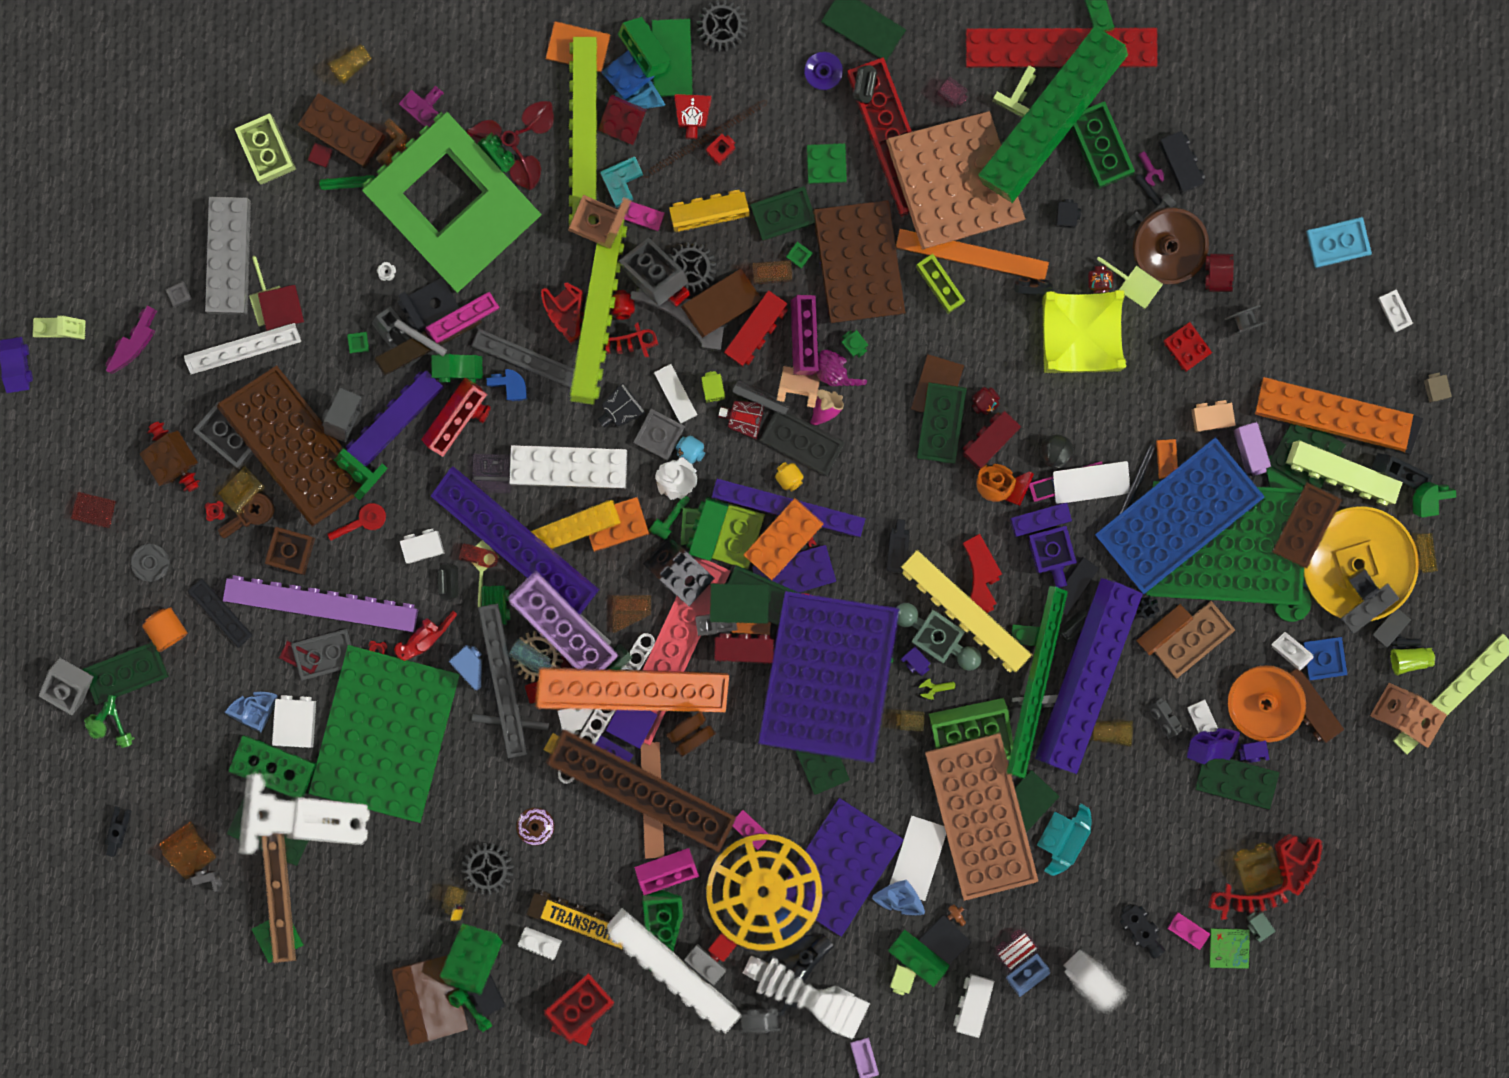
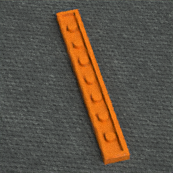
(976, 256)

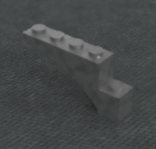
(710, 342)

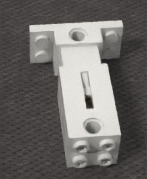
(299, 818)

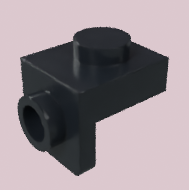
(1364, 584)

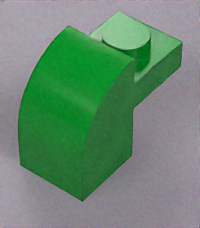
(1427, 498)

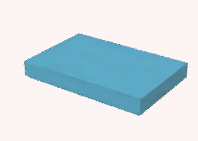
(1338, 242)

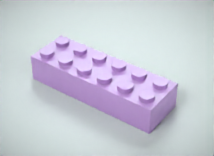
(562, 624)

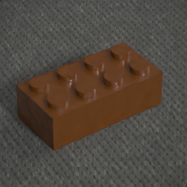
(341, 130)

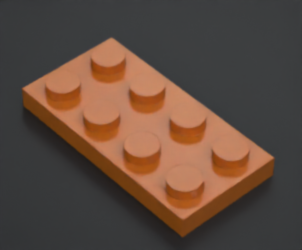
(783, 539)

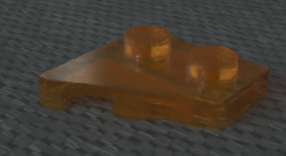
(630, 610)

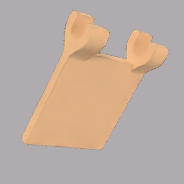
(798, 384)

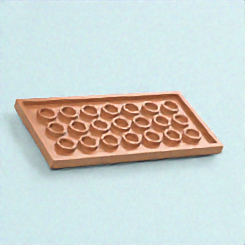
(981, 816)

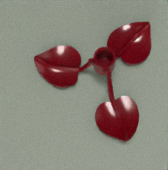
(539, 118)

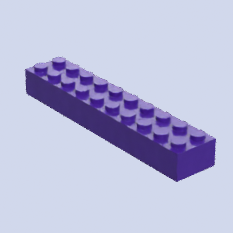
(1089, 675)

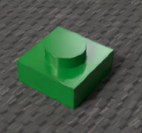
(799, 255)
(358, 343)

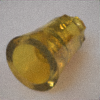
(349, 63)
(1114, 732)

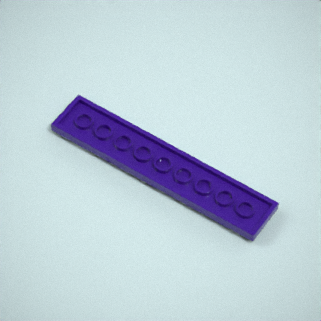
(511, 538)

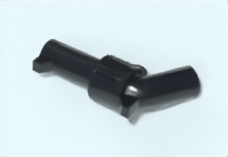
(1401, 642)

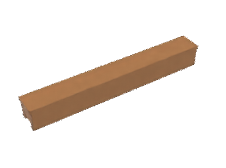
(278, 897)

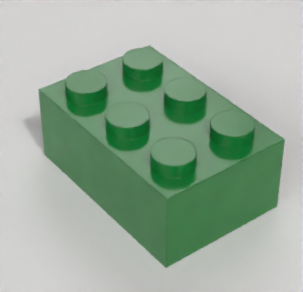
(471, 959)

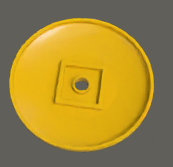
(1375, 539)

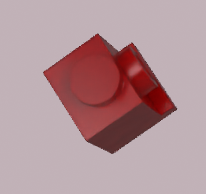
(713, 150)

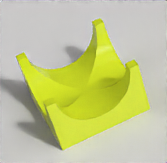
(1082, 332)

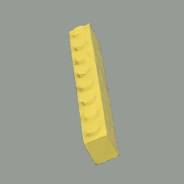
(966, 611)

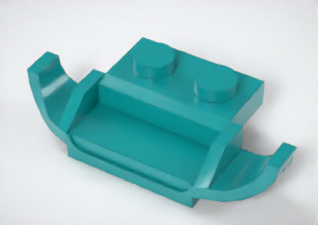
(1065, 839)

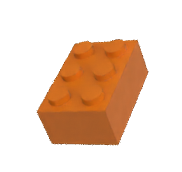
(631, 526)

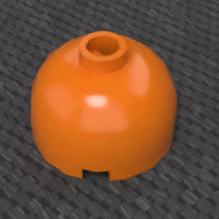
(995, 482)

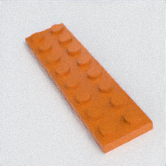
(1334, 414)

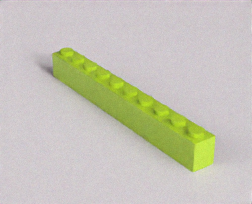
(583, 122)
(596, 320)

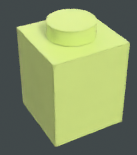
(902, 979)

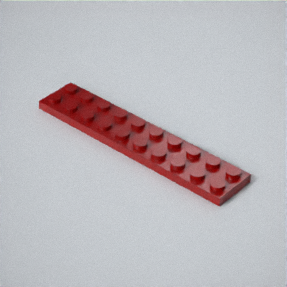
(1050, 46)

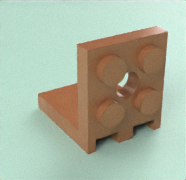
(608, 217)
(1409, 714)

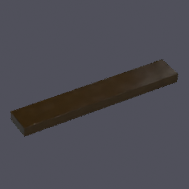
(410, 351)

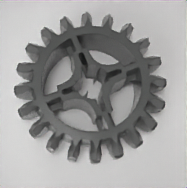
(727, 31)
(697, 261)
(470, 870)

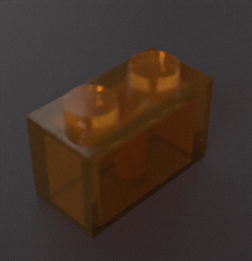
(772, 272)

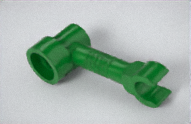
(661, 528)
(461, 997)

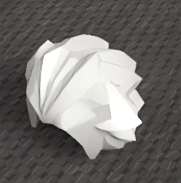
(676, 478)

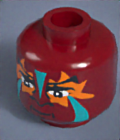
(1100, 280)
(985, 400)

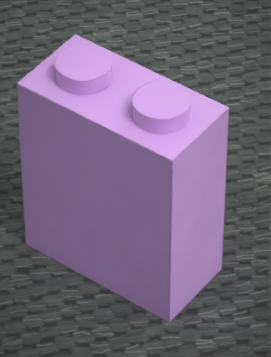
(1252, 449)

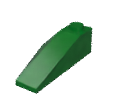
(663, 916)

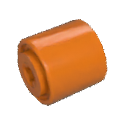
(164, 629)

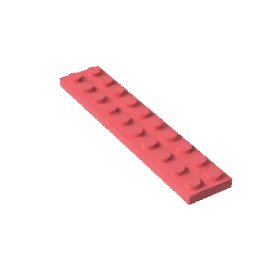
(679, 633)

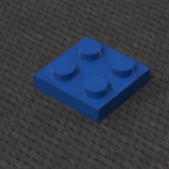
(625, 75)
(1327, 658)

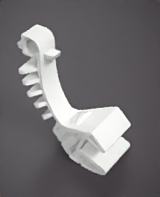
(831, 1006)

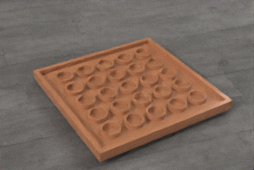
(942, 182)

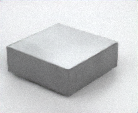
(178, 294)

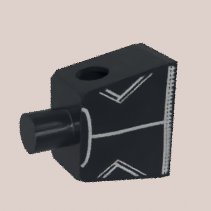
(620, 408)

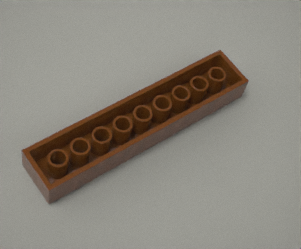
(640, 790)

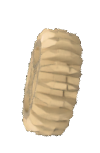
(530, 640)

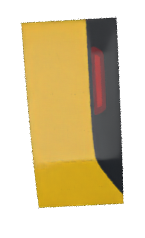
(458, 911)

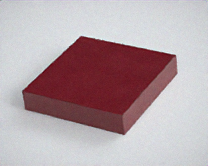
(281, 307)

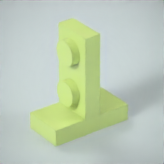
(1019, 94)
(59, 327)

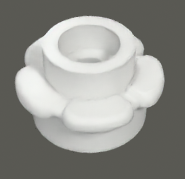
(381, 271)

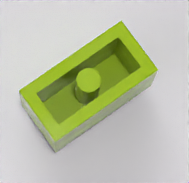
(713, 387)

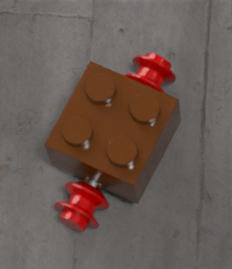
(170, 458)

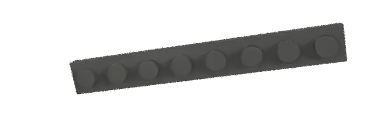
(503, 680)

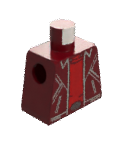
(743, 417)

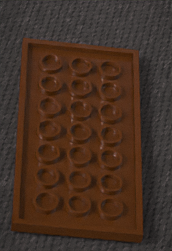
(290, 444)

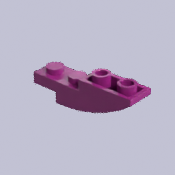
(128, 349)

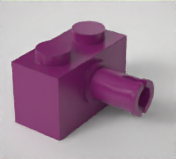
(422, 108)

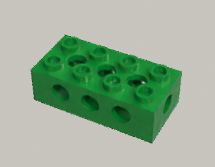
(284, 760)

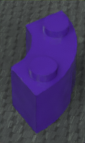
(14, 365)
(1213, 745)

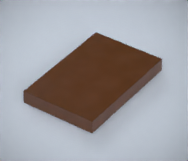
(936, 371)

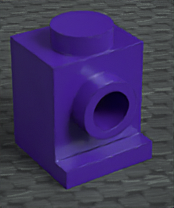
(916, 661)
(1253, 751)

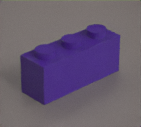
(1040, 519)

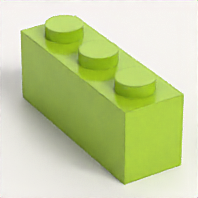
(940, 283)

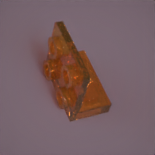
(400, 140)
(187, 851)

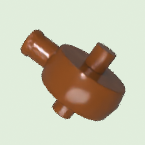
(956, 913)

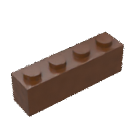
(1317, 712)

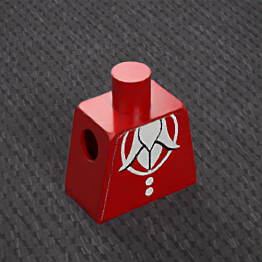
(692, 113)

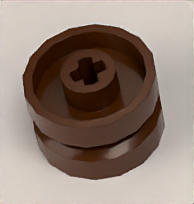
(690, 733)

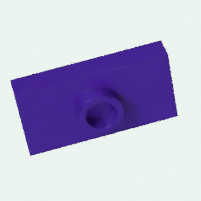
(613, 748)

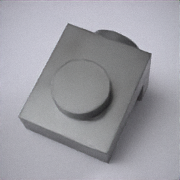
(203, 876)

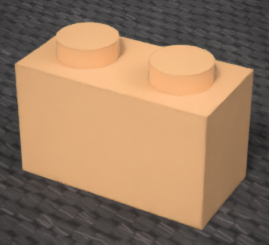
(1213, 417)

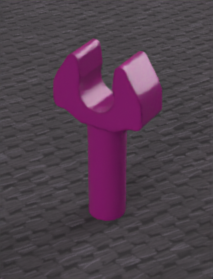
(1150, 170)

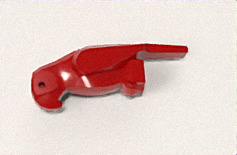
(423, 638)

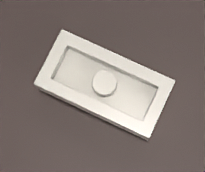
(1395, 311)
(1292, 651)
(1202, 717)

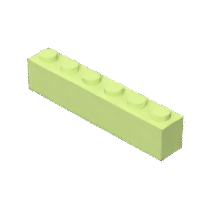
(1344, 473)

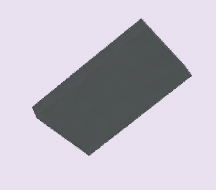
(761, 397)
(330, 649)

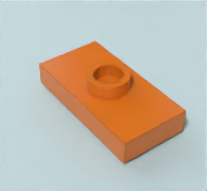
(1166, 457)

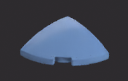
(253, 710)
(901, 898)

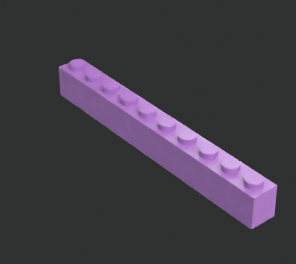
(320, 605)

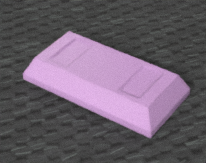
(864, 1058)

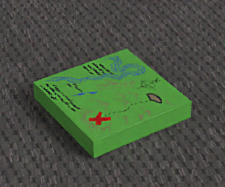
(1229, 948)

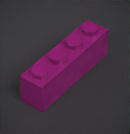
(804, 335)

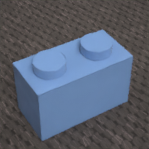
(1028, 975)

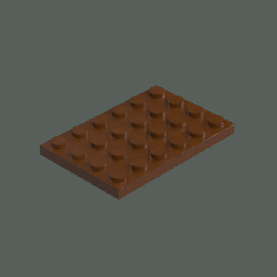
(859, 261)

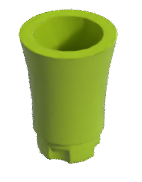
(1411, 659)

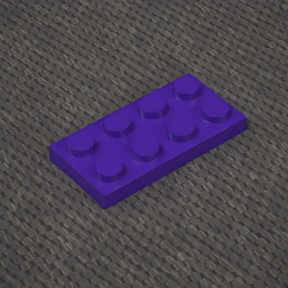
(805, 570)

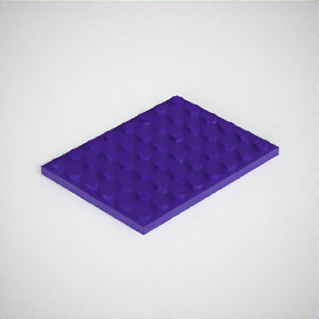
(829, 676)

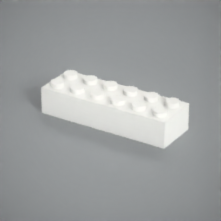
(568, 467)

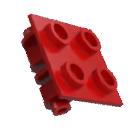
(1187, 347)

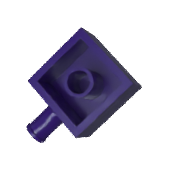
(1052, 552)

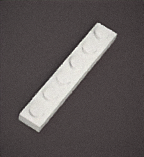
(242, 348)

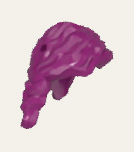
(832, 370)

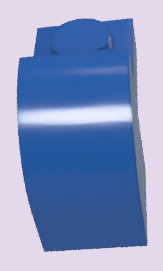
(514, 383)

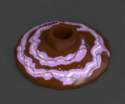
(545, 824)

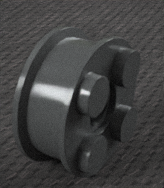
(759, 1020)

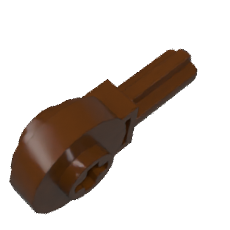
(249, 516)

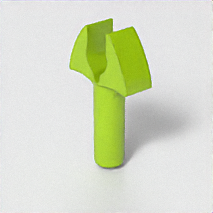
(936, 688)

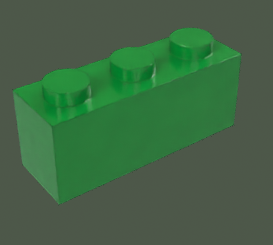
(644, 47)
(707, 528)
(919, 958)

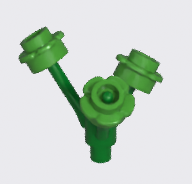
(97, 729)

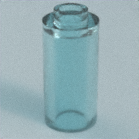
(529, 656)

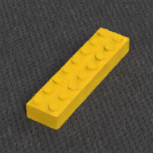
(578, 525)

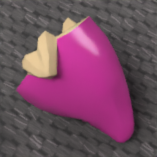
(827, 407)

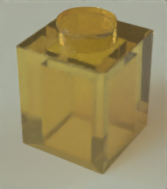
(910, 720)
(454, 896)

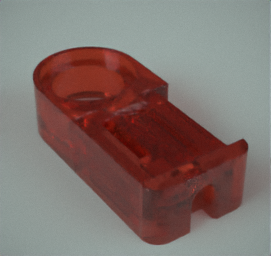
(476, 554)

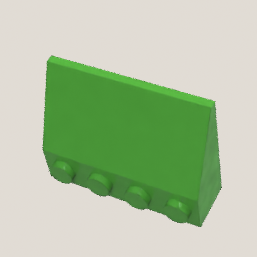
(971, 723)

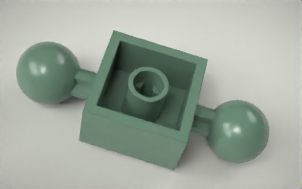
(968, 657)

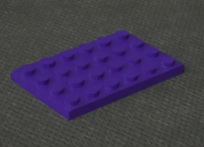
(850, 858)

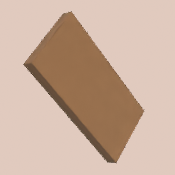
(1194, 640)

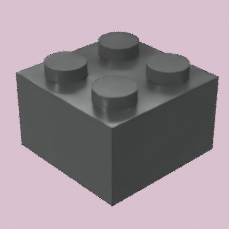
(342, 414)

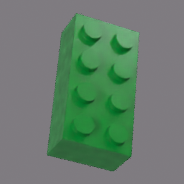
(1102, 146)

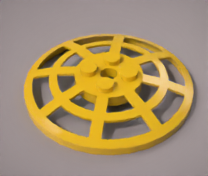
(773, 901)

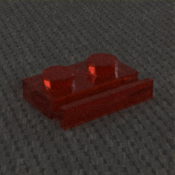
(93, 509)

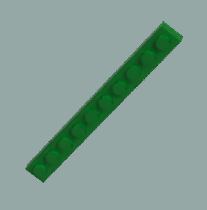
(1037, 682)

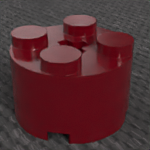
(1220, 272)

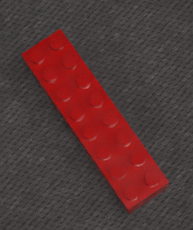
(884, 120)

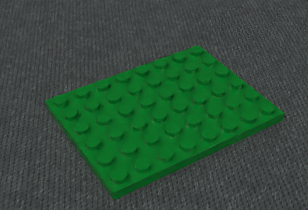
(1241, 561)
(384, 733)

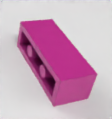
(666, 871)

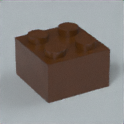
(290, 550)

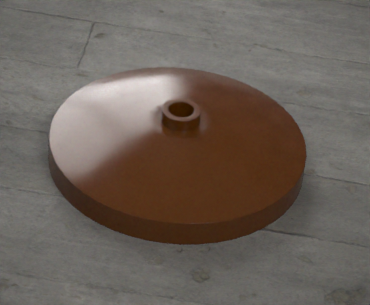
(1187, 245)

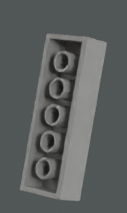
(228, 255)

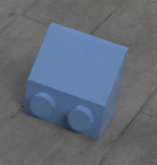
(469, 665)

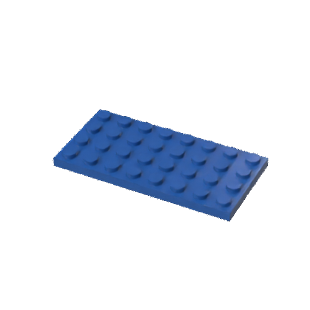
(1179, 515)

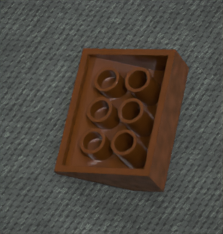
(426, 1001)

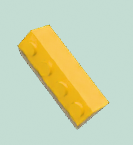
(709, 211)

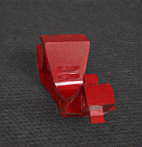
(566, 315)
(1297, 866)

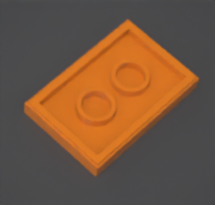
(562, 36)

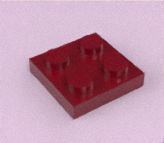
(622, 119)

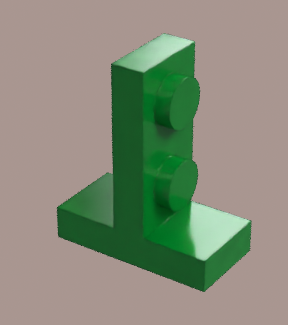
(359, 472)

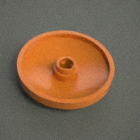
(1258, 718)

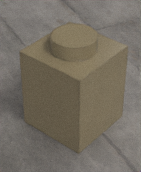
(1437, 387)

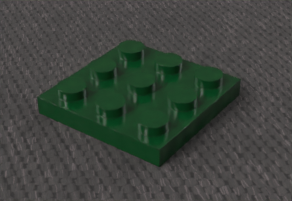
(1307, 435)

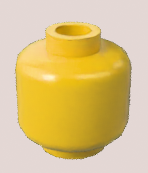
(789, 476)

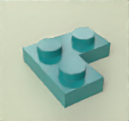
(618, 176)

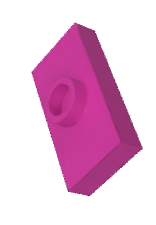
(747, 827)

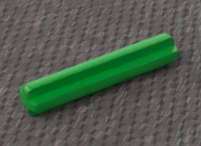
(346, 182)

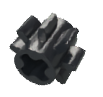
(1147, 607)

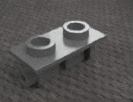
(1160, 711)

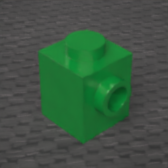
(854, 344)

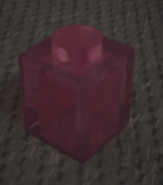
(953, 92)

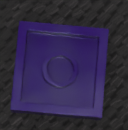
(632, 725)

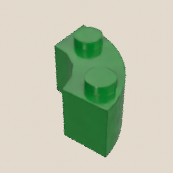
(457, 367)

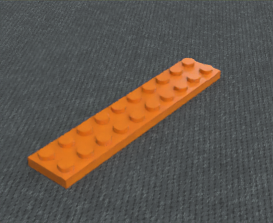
(632, 690)

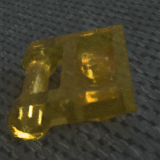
(241, 489)

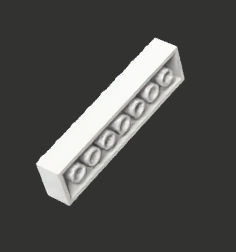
(673, 970)
(1092, 980)

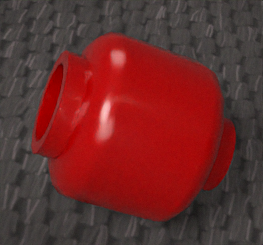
(624, 305)

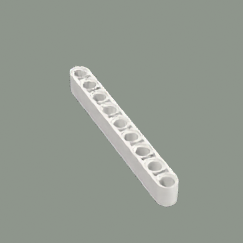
(605, 717)

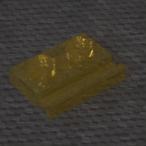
(1427, 558)

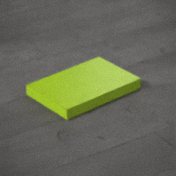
(737, 534)

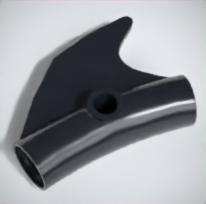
(795, 954)

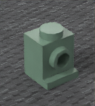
(1259, 925)

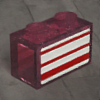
(1016, 949)

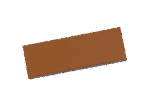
(1164, 629)

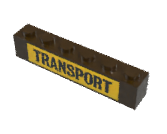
(572, 918)

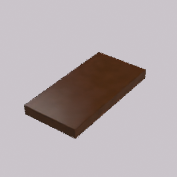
(721, 303)
(1306, 525)

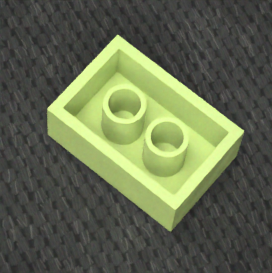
(265, 149)

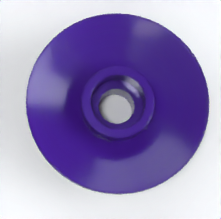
(826, 61)

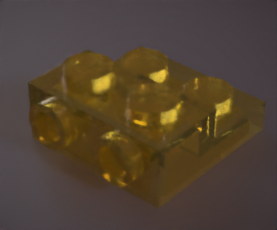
(1257, 868)

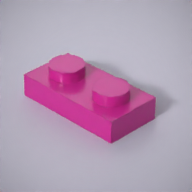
(644, 216)
(1188, 931)

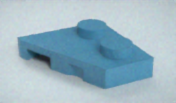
(645, 97)

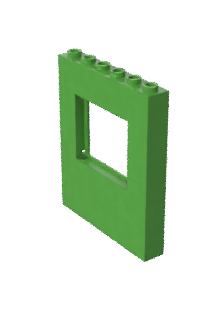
(474, 234)

